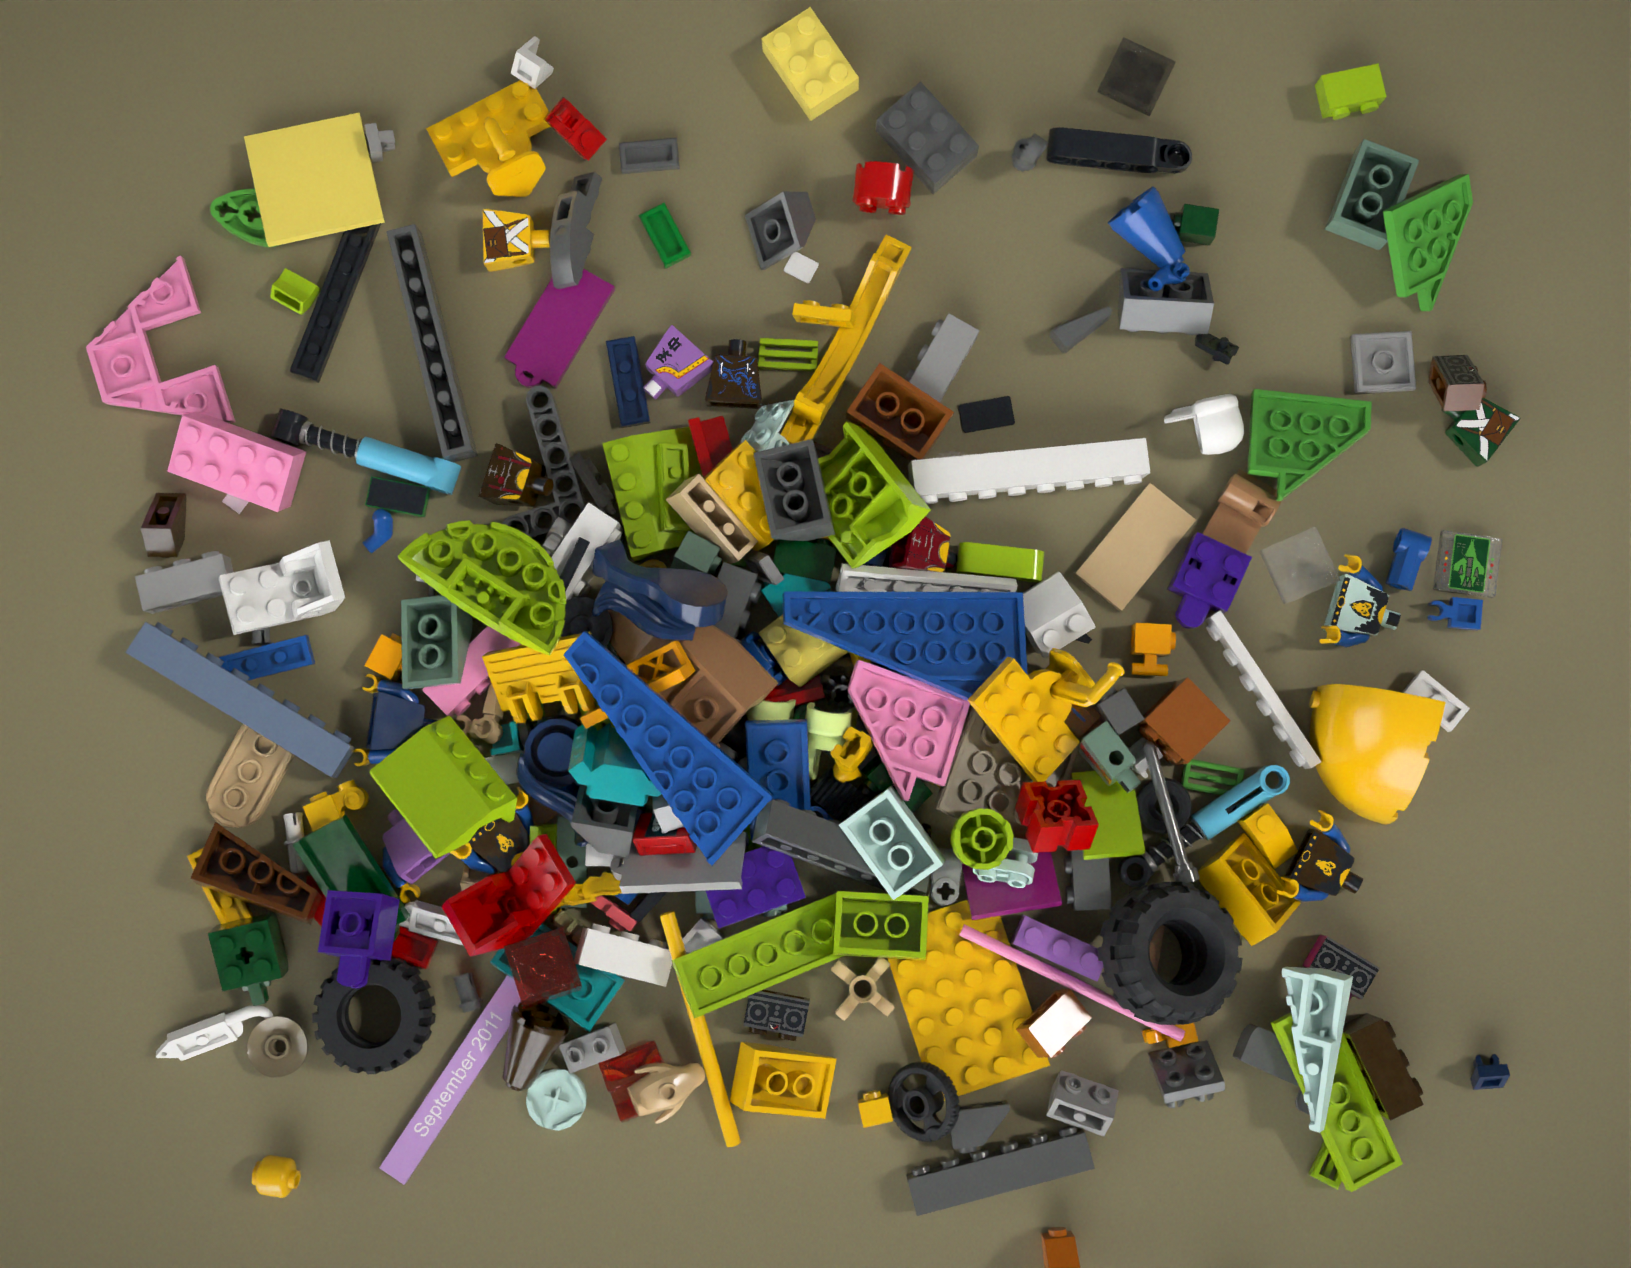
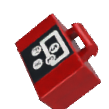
(652, 841)

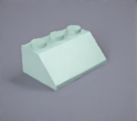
(892, 842)

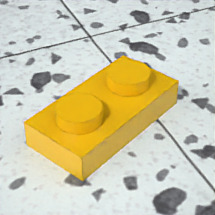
(812, 313)

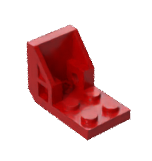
(510, 903)

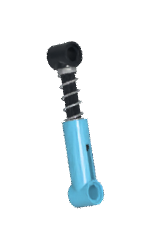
(370, 453)
(1209, 821)

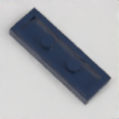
(628, 382)

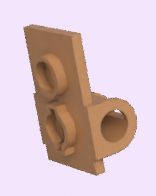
(1242, 511)

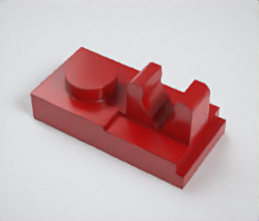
(575, 129)

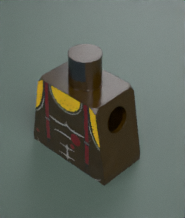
(514, 479)

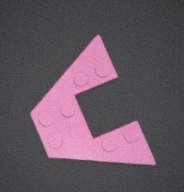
(126, 364)

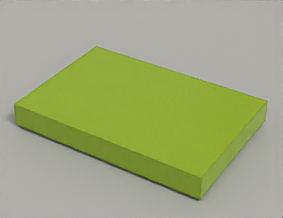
(1117, 816)

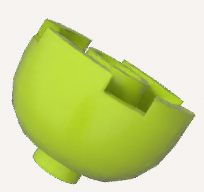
(992, 836)

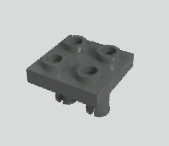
(1186, 1073)

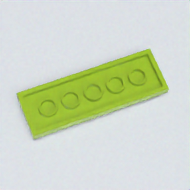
(758, 957)
(1353, 1122)

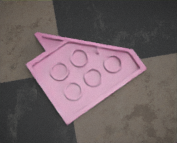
(909, 724)

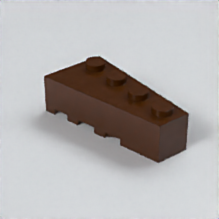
(250, 876)

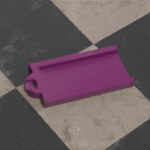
(557, 330)

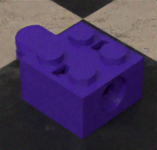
(1208, 580)
(358, 930)

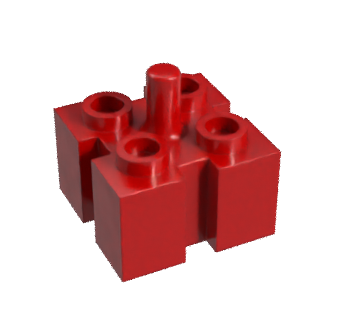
(1056, 816)

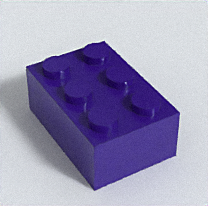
(767, 884)

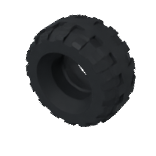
(1206, 946)

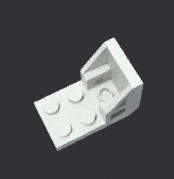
(283, 592)

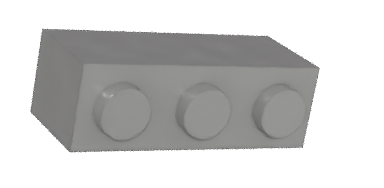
(943, 357)
(183, 583)

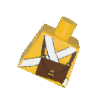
(510, 239)

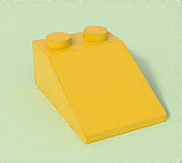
(782, 1081)

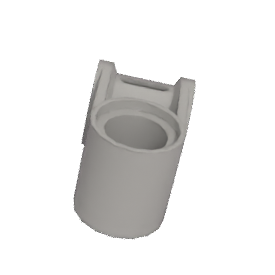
(947, 874)

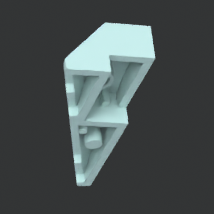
(1318, 1014)

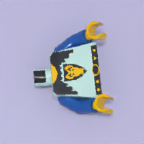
(1357, 607)

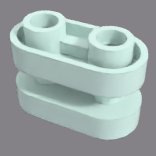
(1014, 867)

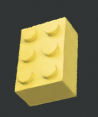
(810, 64)

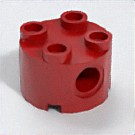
(882, 187)

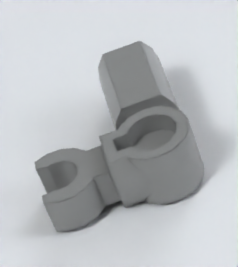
(556, 535)

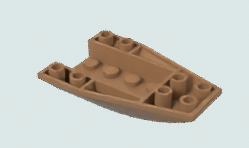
(724, 679)

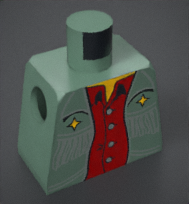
(1105, 746)

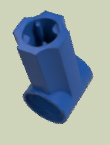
(1409, 551)

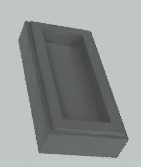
(649, 155)

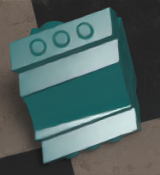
(608, 767)

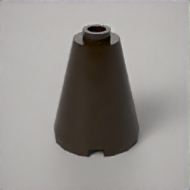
(531, 1044)

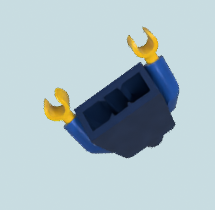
(392, 721)

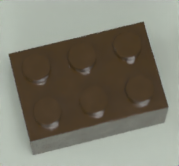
(1383, 1066)

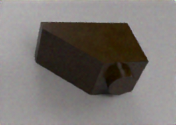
(165, 525)

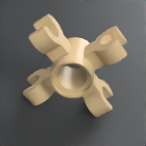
(854, 999)

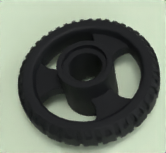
(910, 1104)

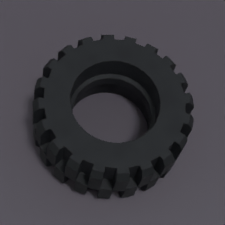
(368, 1056)

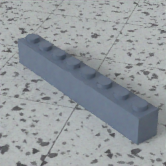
(240, 699)

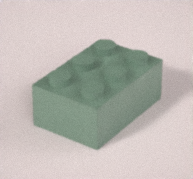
(1372, 184)

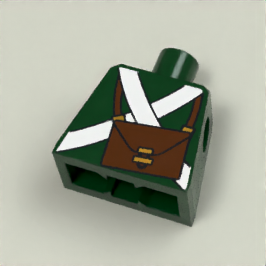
(1480, 431)

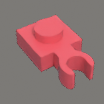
(619, 917)

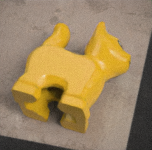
(850, 755)

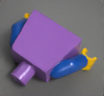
(406, 856)

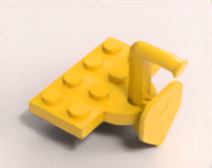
(496, 132)
(1032, 708)

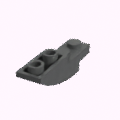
(569, 236)

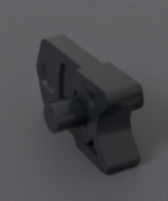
(1220, 348)

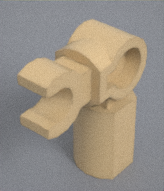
(488, 726)

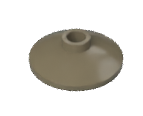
(263, 1050)

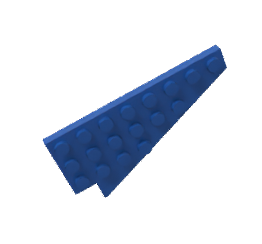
(929, 636)

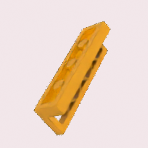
(658, 683)

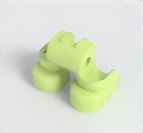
(823, 727)

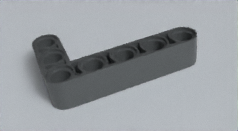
(556, 472)

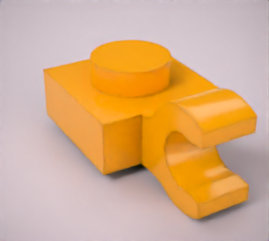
(1153, 1036)

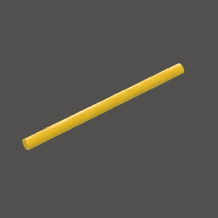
(703, 1041)

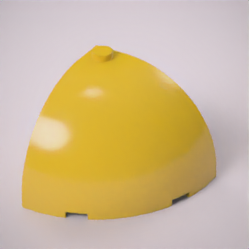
(1372, 746)

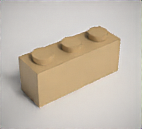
(711, 518)

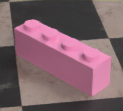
(455, 697)

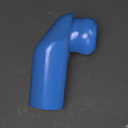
(1169, 275)
(382, 530)

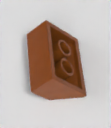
(899, 414)

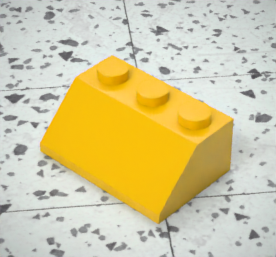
(1247, 889)

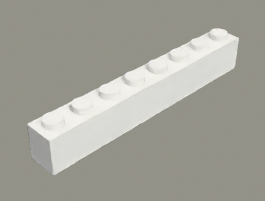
(1030, 469)

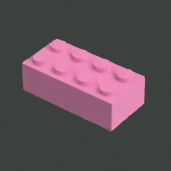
(236, 461)

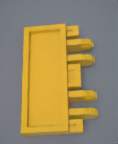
(522, 672)

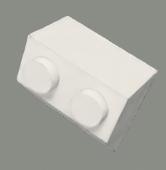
(1054, 615)

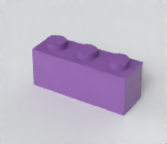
(1057, 947)

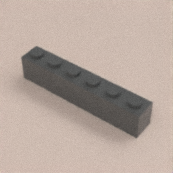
(816, 842)
(999, 1171)

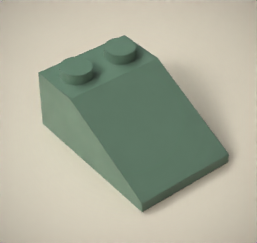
(433, 642)

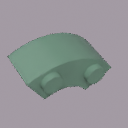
(697, 555)

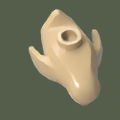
(664, 1088)

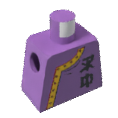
(676, 365)

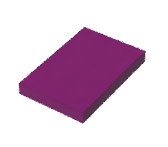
(1002, 899)

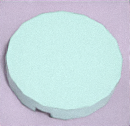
(556, 1099)

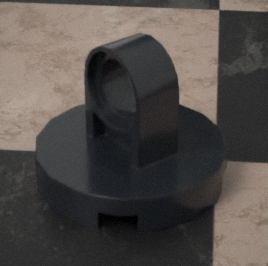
(580, 619)

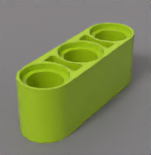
(1000, 561)

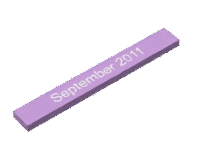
(452, 1084)

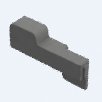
(1263, 1051)

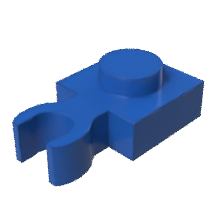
(1461, 613)

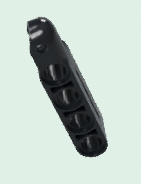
(1117, 151)

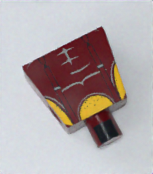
(923, 549)

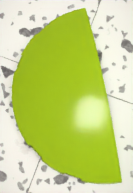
(495, 578)

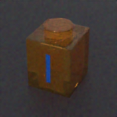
(1081, 719)

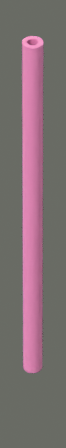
(1062, 978)

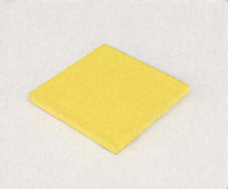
(314, 179)

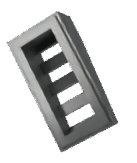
(1073, 332)

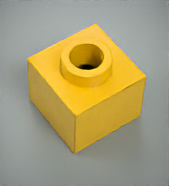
(874, 1108)

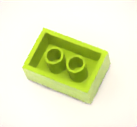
(881, 926)

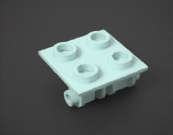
(768, 423)

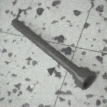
(1183, 870)

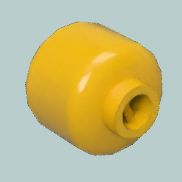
(275, 1176)

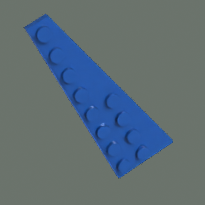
(692, 773)

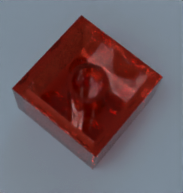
(542, 968)

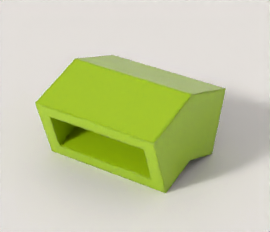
(294, 291)

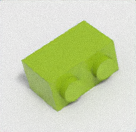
(1350, 91)

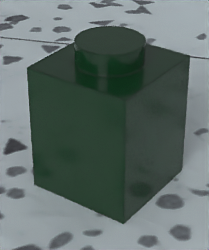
(1196, 224)

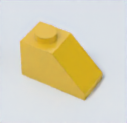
(1269, 835)

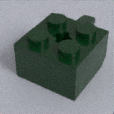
(239, 968)

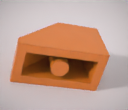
(1059, 1248)

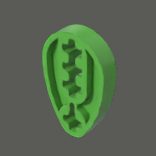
(244, 203)

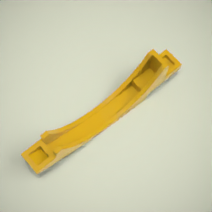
(826, 382)

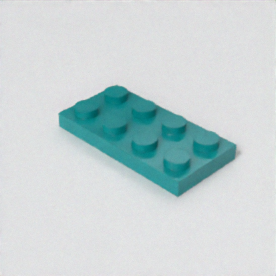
(586, 1004)

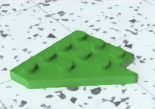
(1425, 236)
(1301, 434)

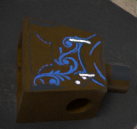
(734, 379)

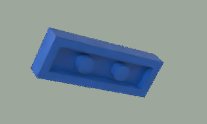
(271, 658)

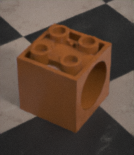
(1182, 722)

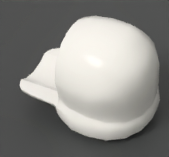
(1216, 423)

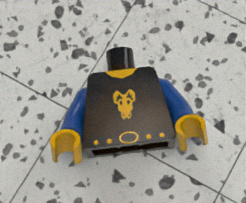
(500, 842)
(1321, 864)

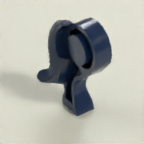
(657, 600)
(546, 764)

